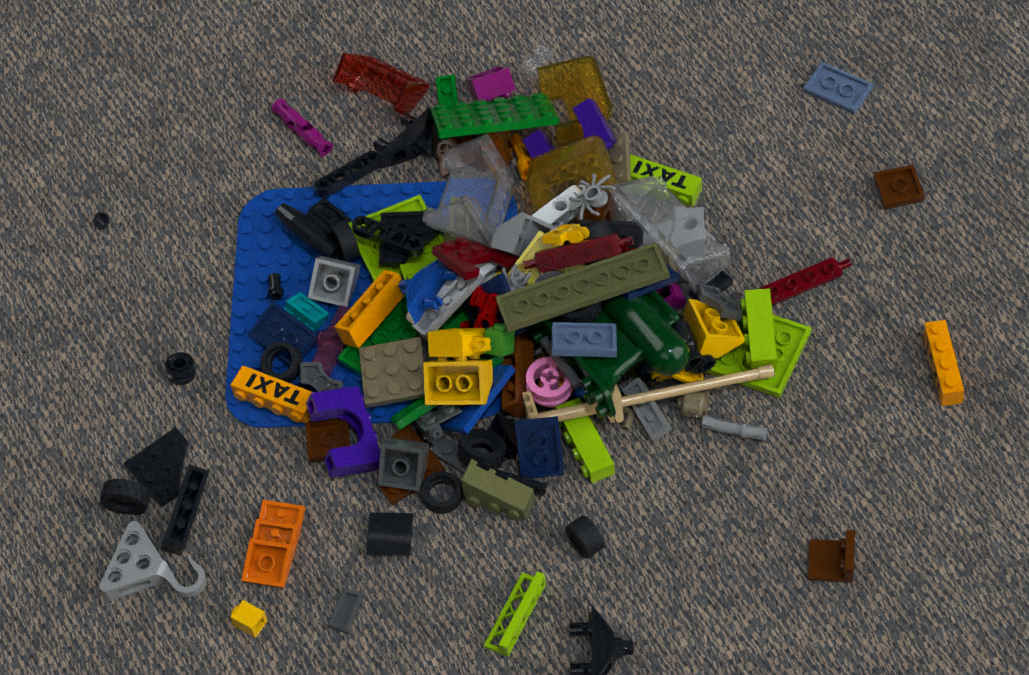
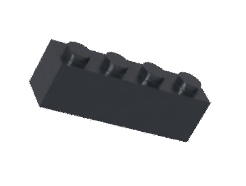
(184, 510)

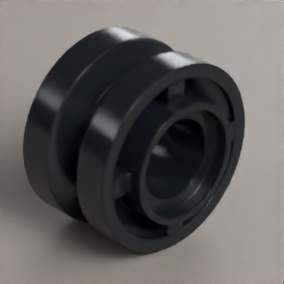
(180, 368)

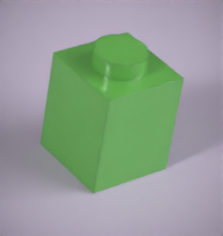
(501, 341)

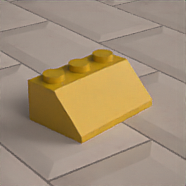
(713, 333)
(457, 382)

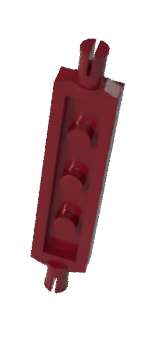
(578, 253)
(806, 279)

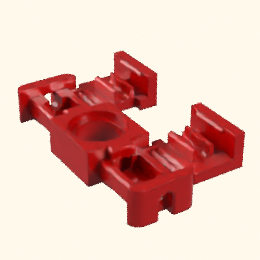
(487, 305)

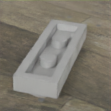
(648, 412)

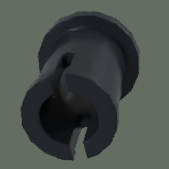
(275, 291)

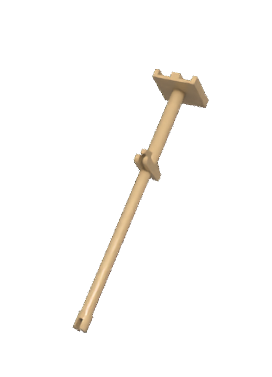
(585, 409)

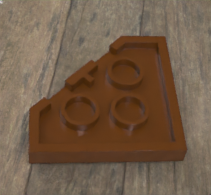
(434, 465)

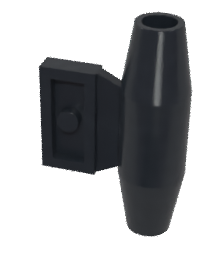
(315, 227)

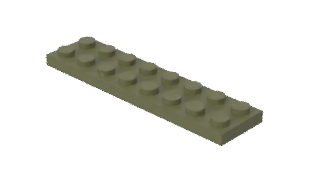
(582, 287)

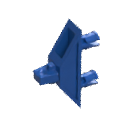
(424, 287)

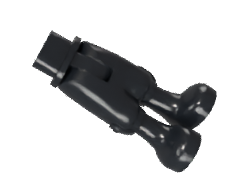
(697, 362)

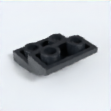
(390, 534)

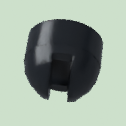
(103, 217)

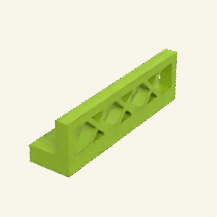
(520, 615)

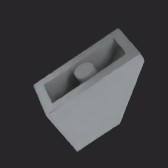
(512, 234)

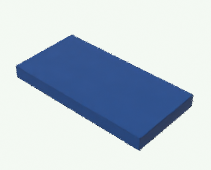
(471, 414)

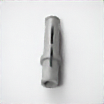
(735, 428)

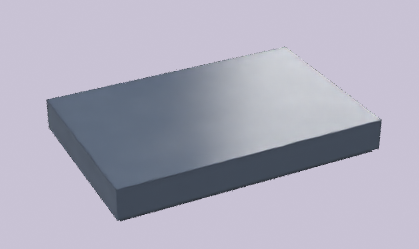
(838, 88)
(584, 339)

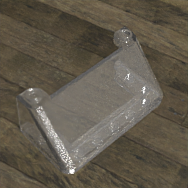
(475, 192)
(673, 228)

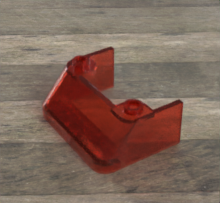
(381, 80)

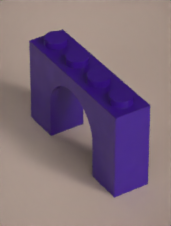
(591, 122)
(348, 406)

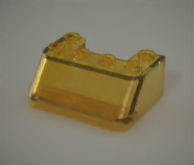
(574, 82)
(567, 164)

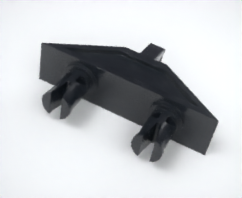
(409, 143)
(605, 646)

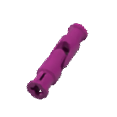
(302, 127)

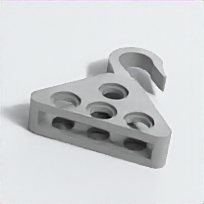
(134, 578)

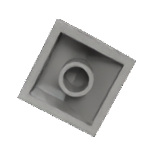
(333, 281)

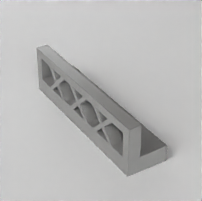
(452, 299)

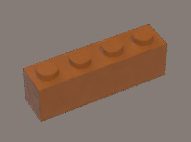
(520, 360)

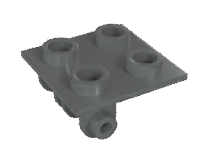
(431, 419)

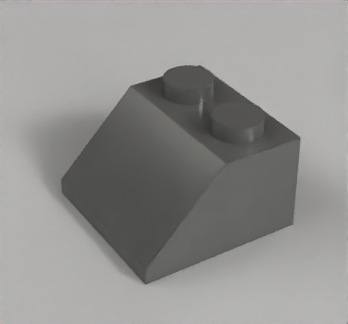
(402, 463)

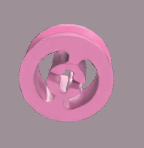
(548, 393)

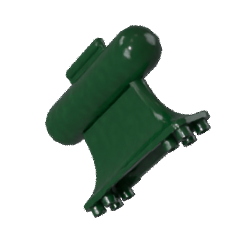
(641, 334)

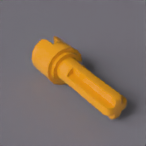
(522, 155)

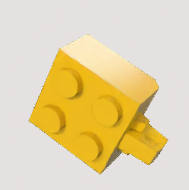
(458, 343)

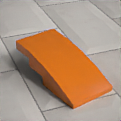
(273, 543)

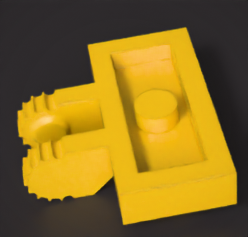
(572, 232)

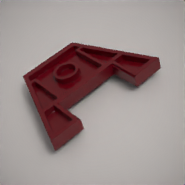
(462, 255)

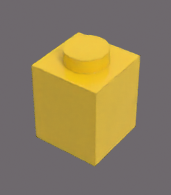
(248, 618)

